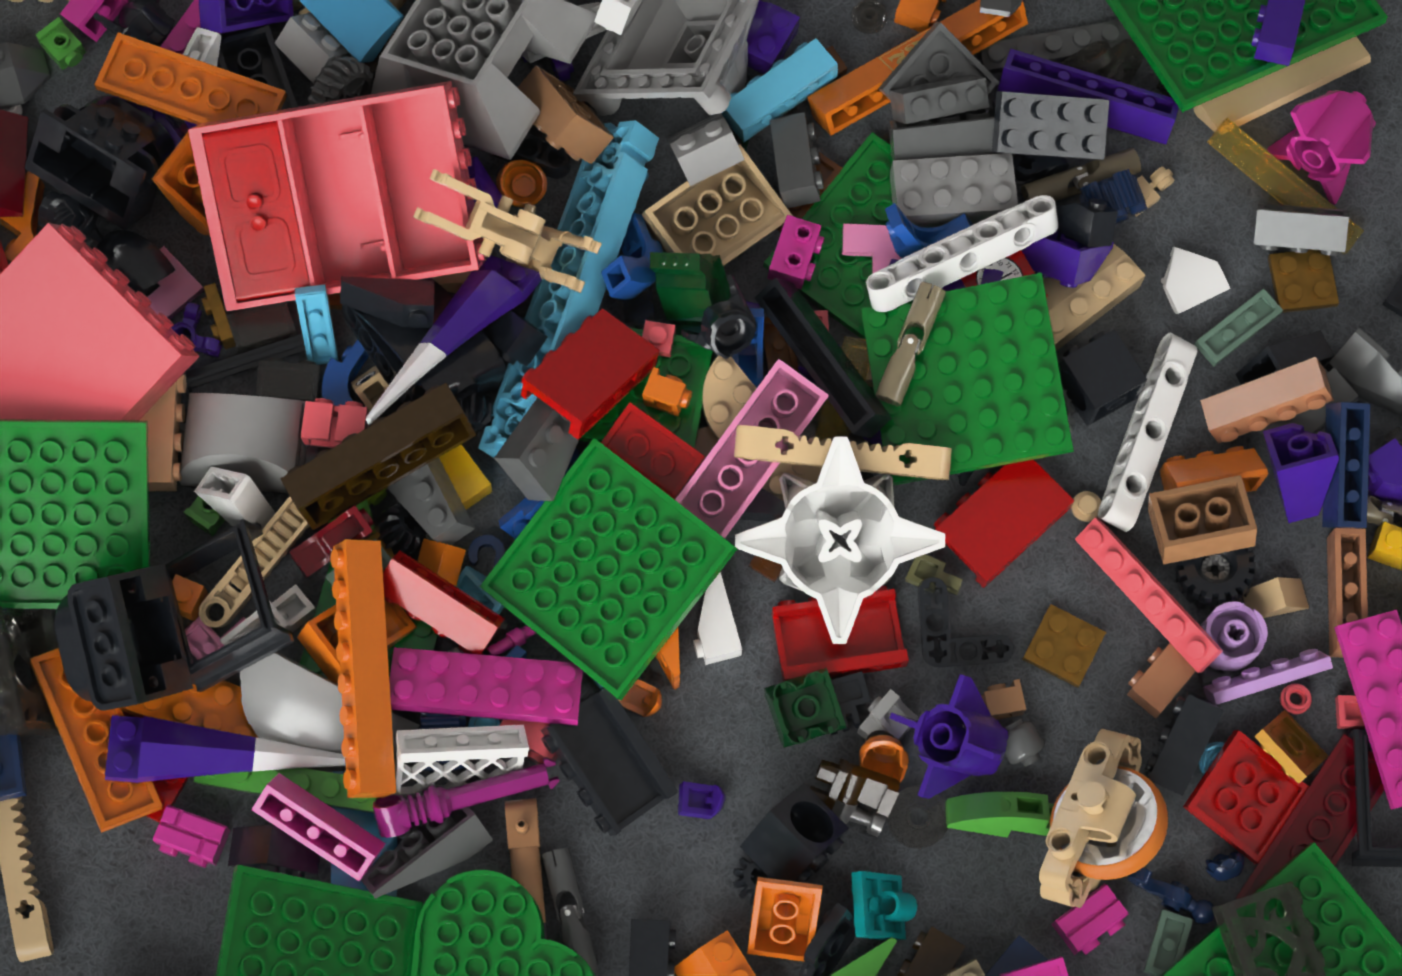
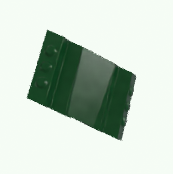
(688, 286)

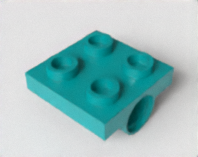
(881, 906)

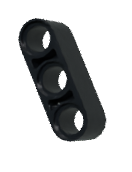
(542, 156)

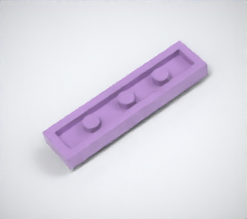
(1257, 679)

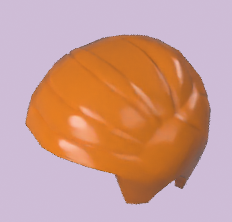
(522, 182)
(885, 756)

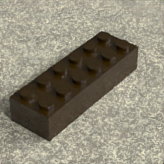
(378, 456)

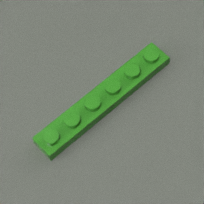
(321, 784)

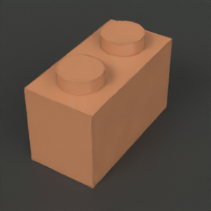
(1161, 681)

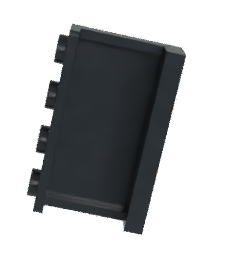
(609, 762)

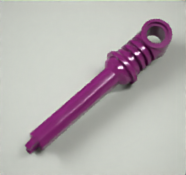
(396, 814)

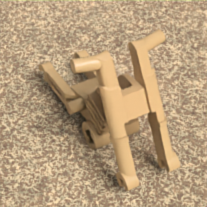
(521, 236)

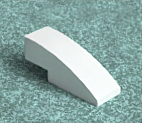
(289, 611)

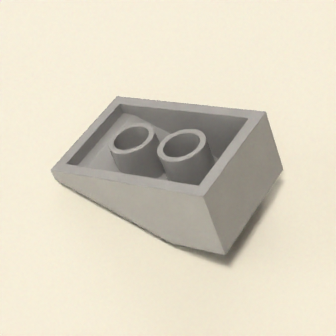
(705, 148)

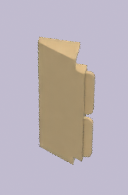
(1283, 85)

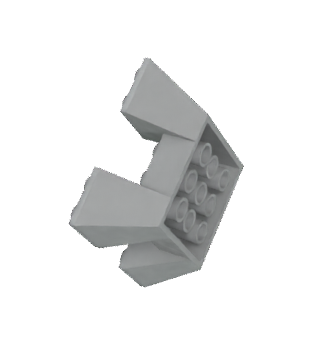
(476, 50)

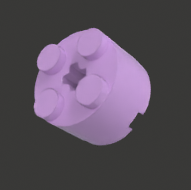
(1241, 623)

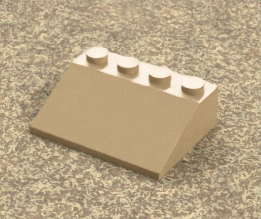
(718, 213)
(1079, 307)

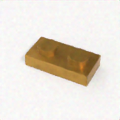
(214, 305)

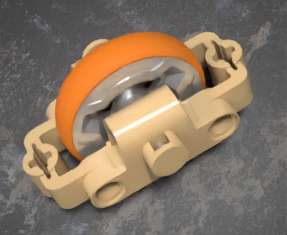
(1094, 823)

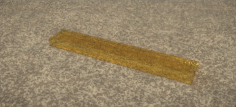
(1271, 173)

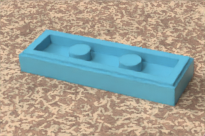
(316, 323)

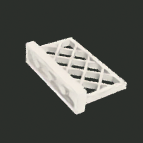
(458, 746)

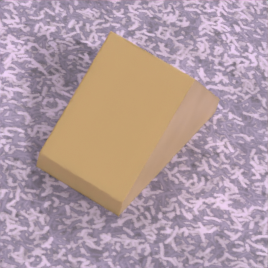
(1277, 597)

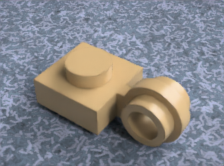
(1160, 179)

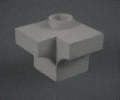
(878, 720)

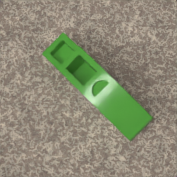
(999, 813)

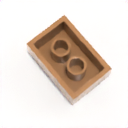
(564, 118)
(1202, 519)

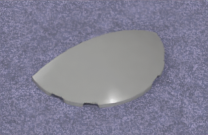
(298, 706)

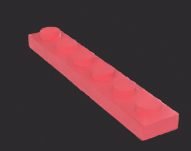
(1149, 595)

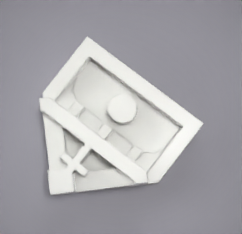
(1192, 280)

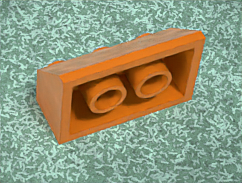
(1209, 467)
(716, 958)

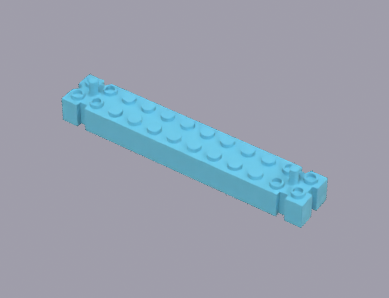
(596, 208)

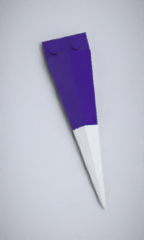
(477, 303)
(166, 749)

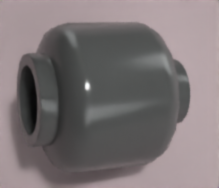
(1023, 743)

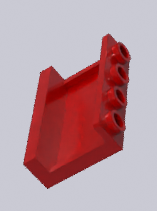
(591, 371)
(1003, 517)
(807, 645)

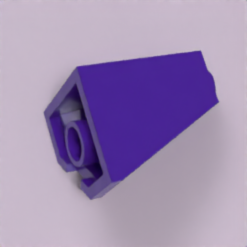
(1301, 467)

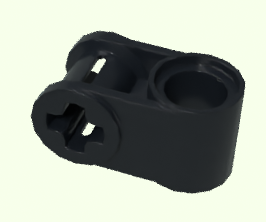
(1038, 167)

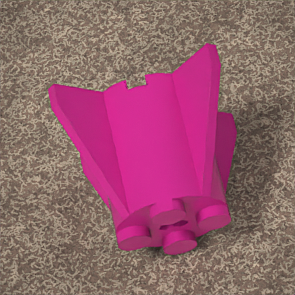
(1328, 138)

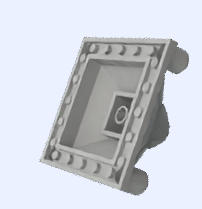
(672, 53)

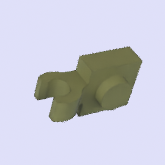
(926, 567)

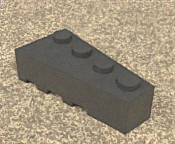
(538, 452)
(434, 503)

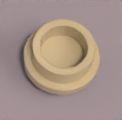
(1086, 506)

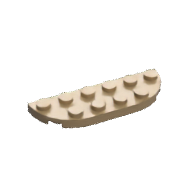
(724, 395)

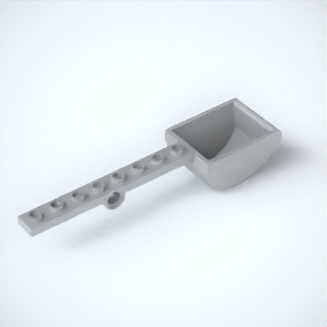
(242, 436)

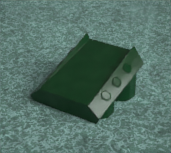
(804, 708)

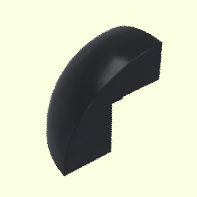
(135, 258)

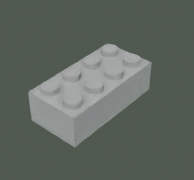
(946, 187)

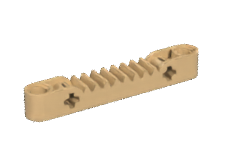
(760, 442)
(277, 539)
(31, 934)

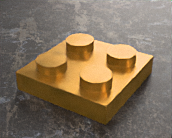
(1303, 280)
(1064, 645)
(1291, 746)

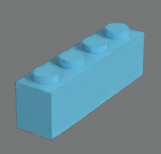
(780, 89)

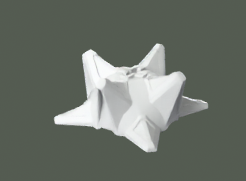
(824, 564)

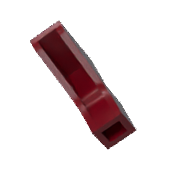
(317, 549)

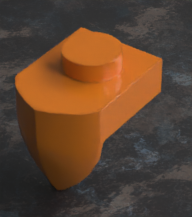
(642, 699)

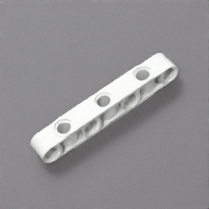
(963, 252)
(1138, 451)

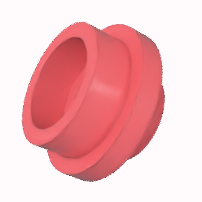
(1299, 690)

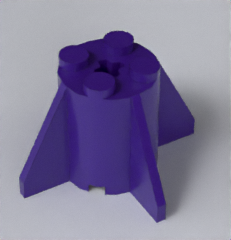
(957, 739)

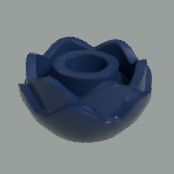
(1225, 866)

